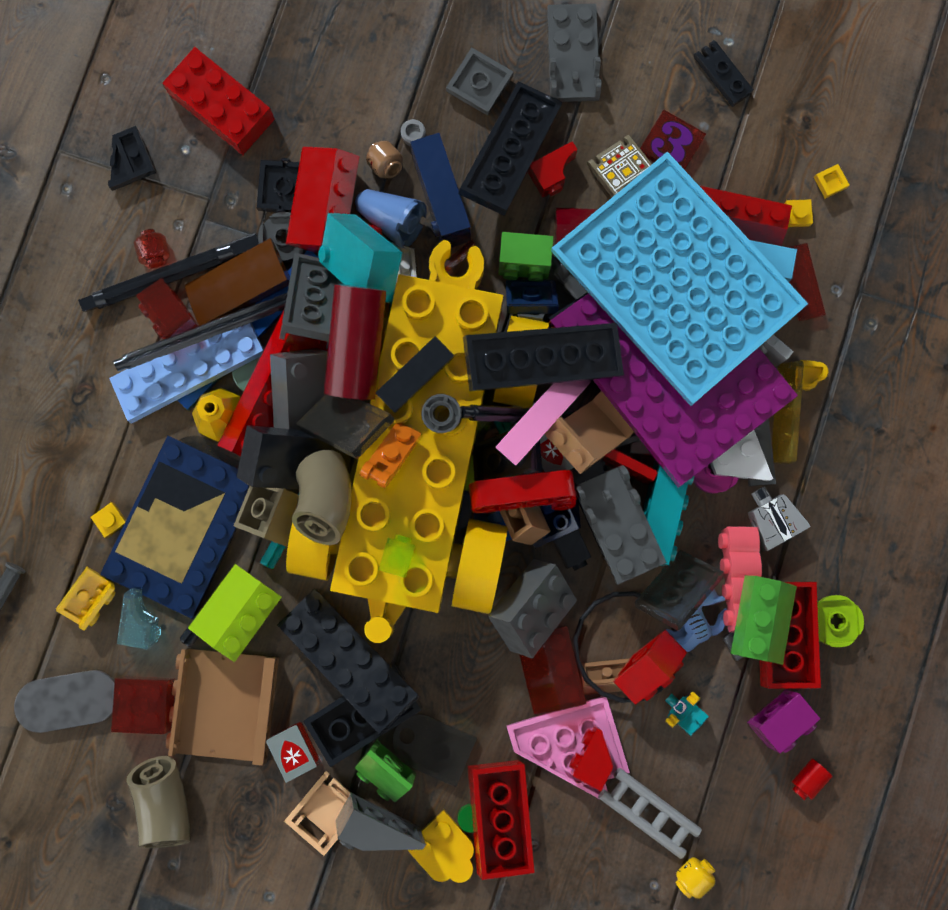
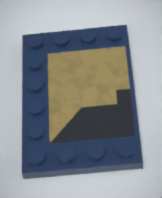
(178, 528)

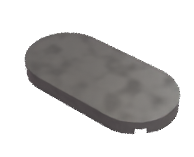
(65, 701)

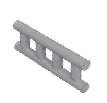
(634, 813)

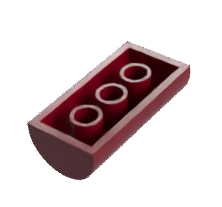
(354, 342)

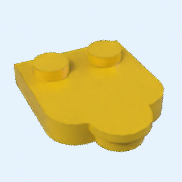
(446, 850)

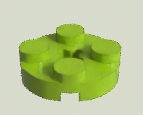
(848, 630)

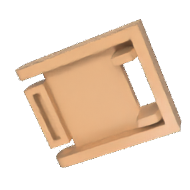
(321, 807)

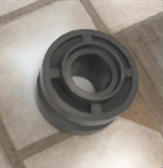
(429, 408)

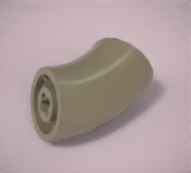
(323, 497)
(159, 803)

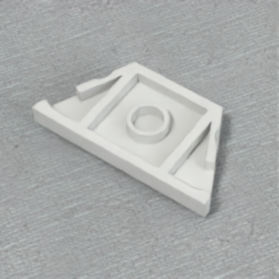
(743, 460)

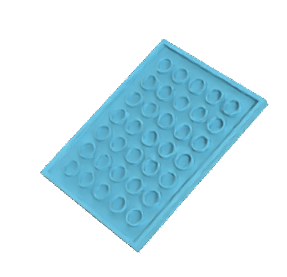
(679, 278)

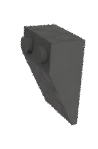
(374, 828)

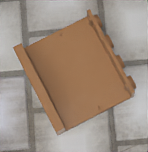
(222, 705)

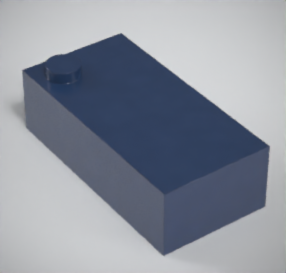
(440, 190)

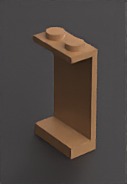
(589, 433)

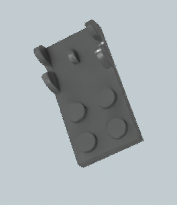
(573, 52)
(309, 299)
(619, 524)

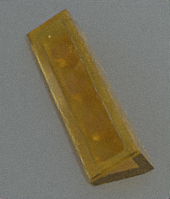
(788, 418)

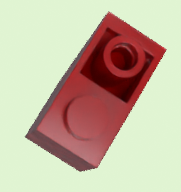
(593, 762)

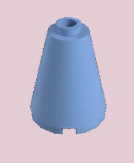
(392, 213)

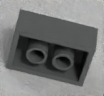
(532, 608)

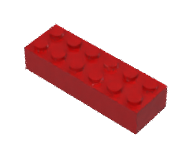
(256, 402)

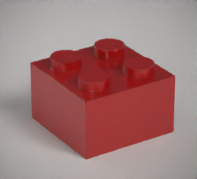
(651, 668)

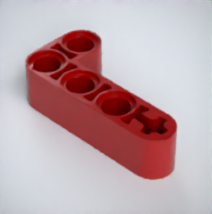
(524, 491)

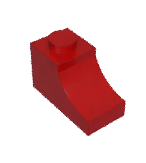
(548, 170)

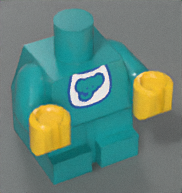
(686, 713)

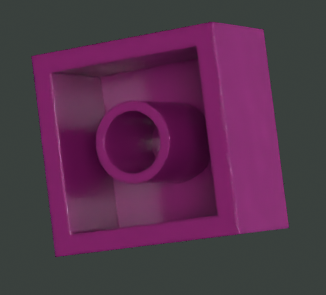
(784, 721)

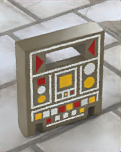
(619, 165)

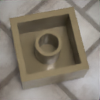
(268, 513)

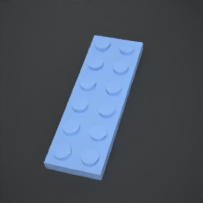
(184, 371)

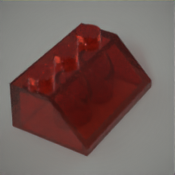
(553, 675)

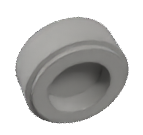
(412, 130)

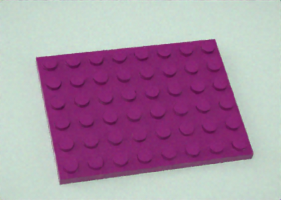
(675, 433)

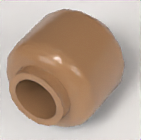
(384, 159)

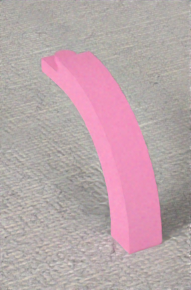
(540, 419)

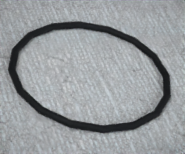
(576, 647)

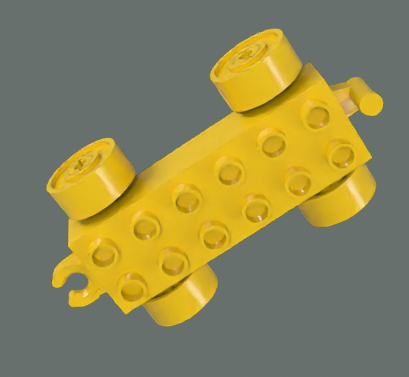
(430, 485)

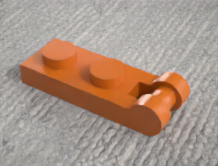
(390, 454)

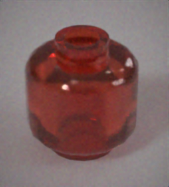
(152, 249)

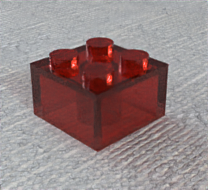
(165, 309)
(142, 705)

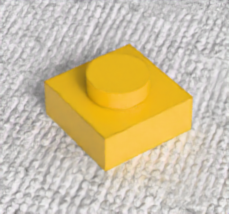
(831, 181)
(800, 213)
(109, 520)

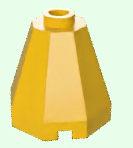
(214, 412)

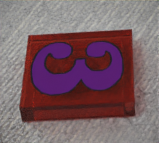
(672, 136)

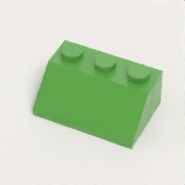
(763, 619)

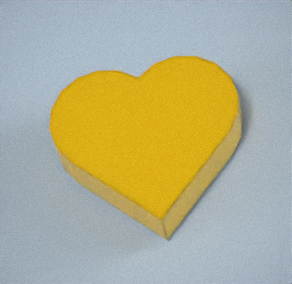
(813, 373)

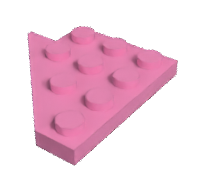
(557, 735)

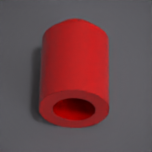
(811, 780)

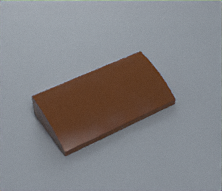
(238, 283)

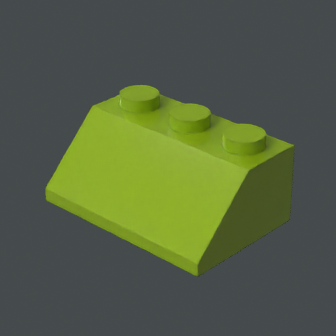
(234, 613)

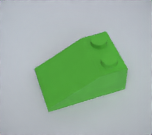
(385, 772)

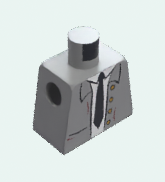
(775, 519)

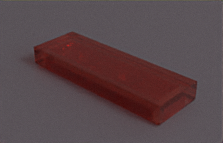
(806, 284)

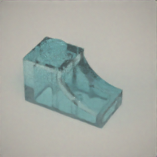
(137, 625)

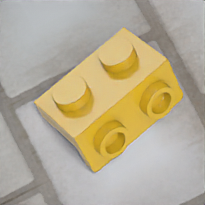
(87, 598)

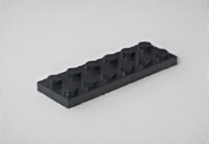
(510, 148)
(542, 356)
(348, 661)

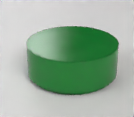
(465, 819)

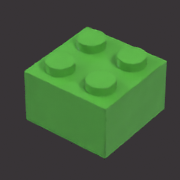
(525, 256)

